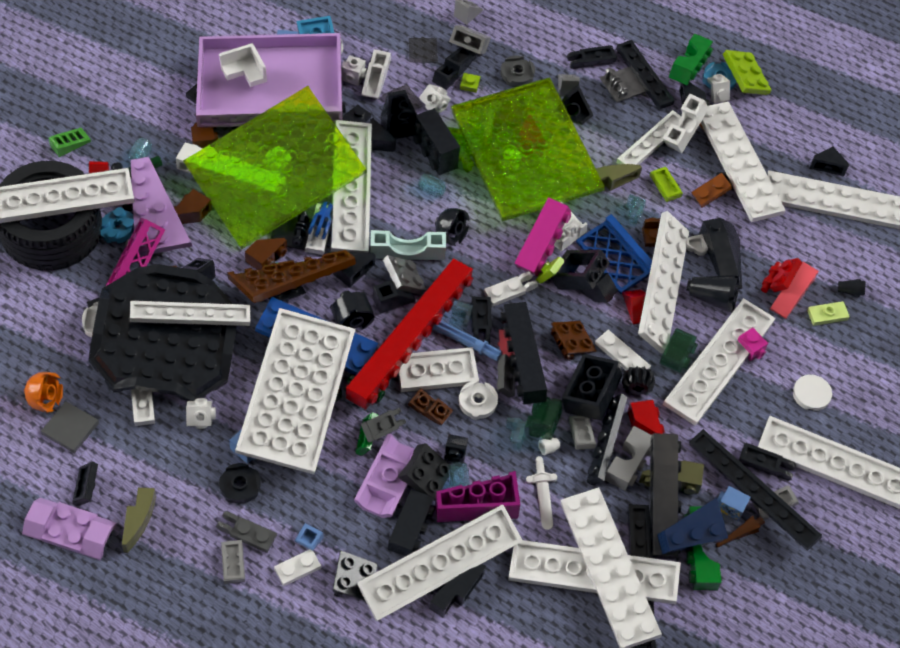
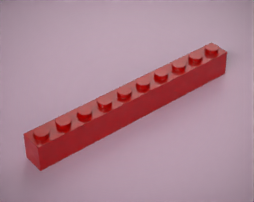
(409, 334)

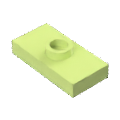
(828, 313)

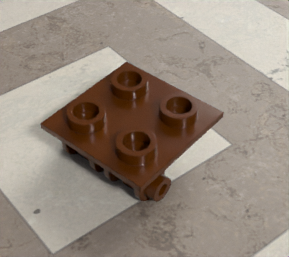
(572, 338)

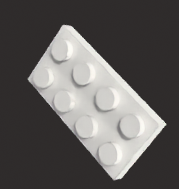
(438, 369)

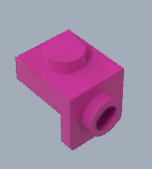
(753, 343)

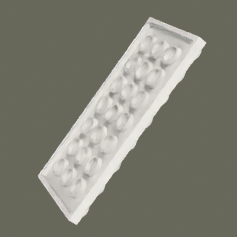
(295, 391)

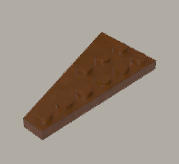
(287, 275)

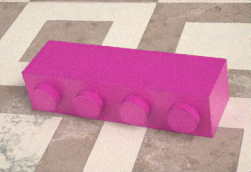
(543, 236)

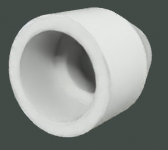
(548, 446)

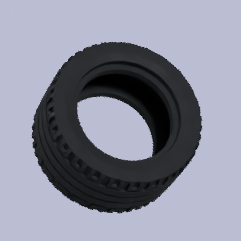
(54, 247)

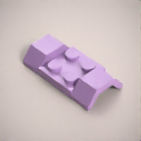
(381, 486)
(68, 527)

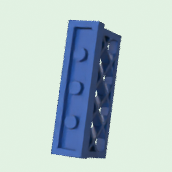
(630, 248)

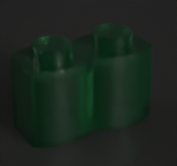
(678, 350)

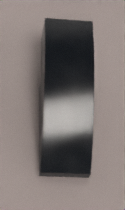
(453, 67)
(456, 590)

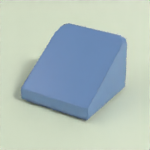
(309, 537)

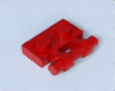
(781, 275)

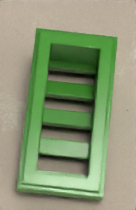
(65, 148)

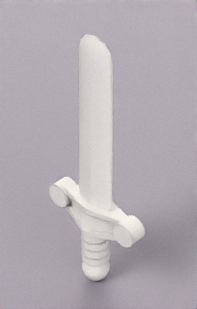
(541, 479)

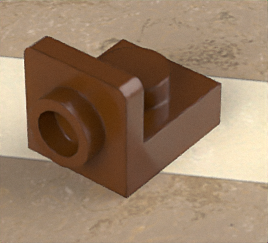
(650, 231)

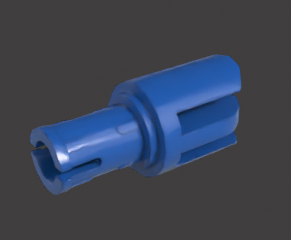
(322, 220)

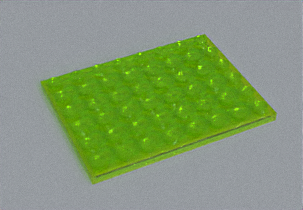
(531, 149)
(274, 167)

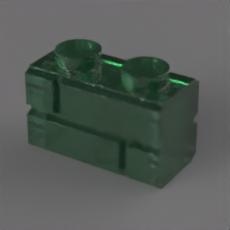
(544, 418)

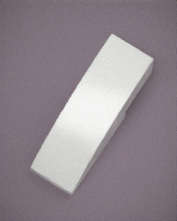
(376, 74)

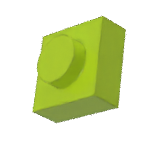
(470, 82)

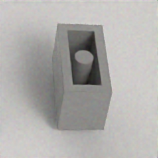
(470, 39)

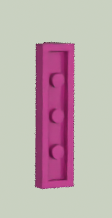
(132, 247)

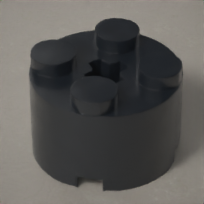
(352, 310)

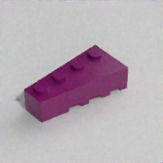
(477, 499)

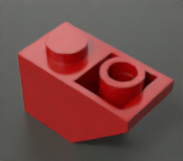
(645, 417)

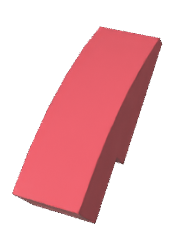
(790, 297)

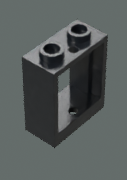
(569, 280)

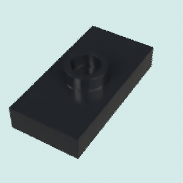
(85, 484)

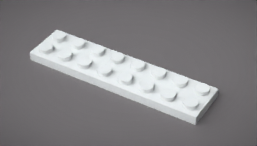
(741, 163)
(65, 195)
(836, 200)
(352, 201)
(663, 282)
(716, 363)
(833, 461)
(439, 562)
(566, 569)
(610, 569)

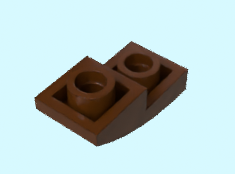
(430, 408)

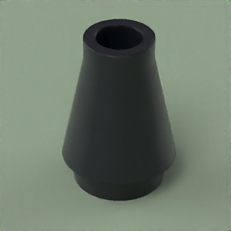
(852, 287)

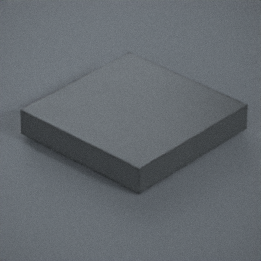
(70, 427)

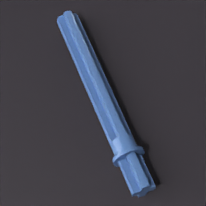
(468, 340)

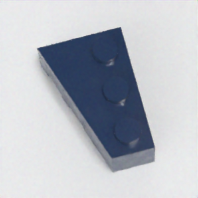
(695, 530)

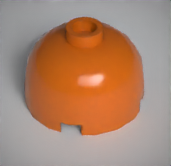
(43, 387)

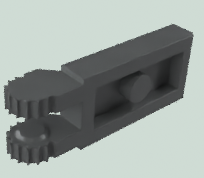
(382, 425)
(248, 532)

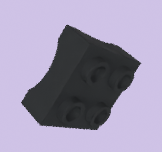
(425, 471)

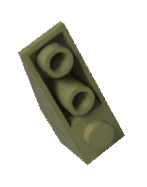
(690, 477)

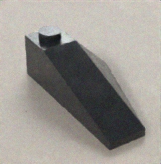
(398, 115)
(723, 247)

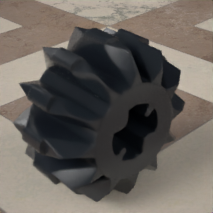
(638, 381)

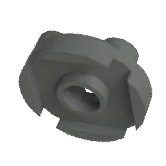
(517, 79)

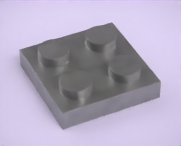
(404, 275)

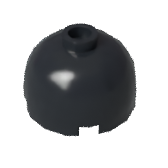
(454, 222)

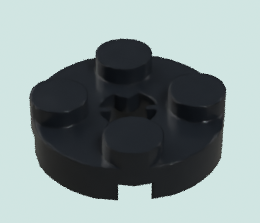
(246, 474)

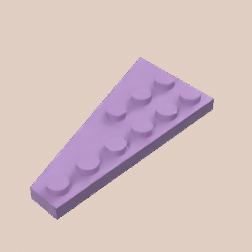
(154, 205)

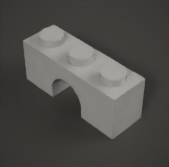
(622, 472)

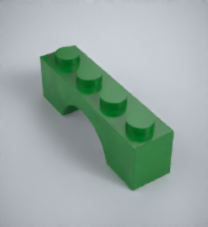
(697, 52)
(704, 572)

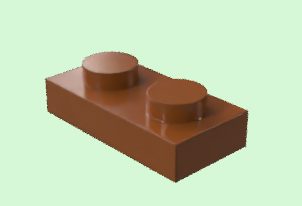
(711, 190)

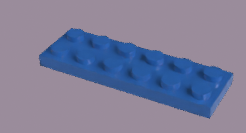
(361, 348)

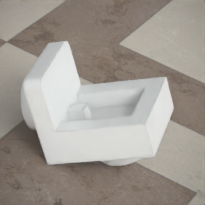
(719, 88)

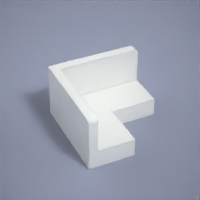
(243, 62)

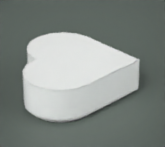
(697, 244)

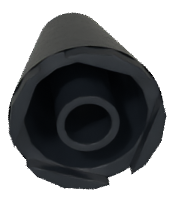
(715, 290)

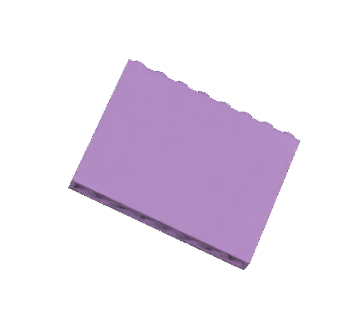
(290, 65)

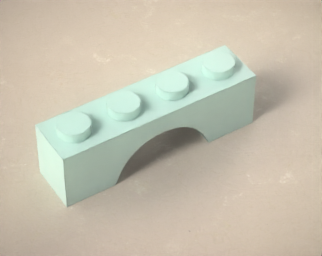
(428, 247)

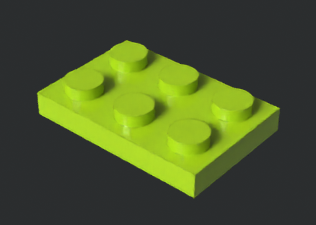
(747, 72)

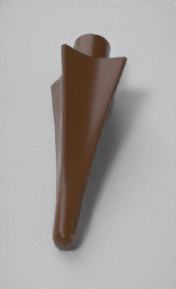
(749, 527)

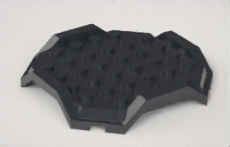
(161, 356)

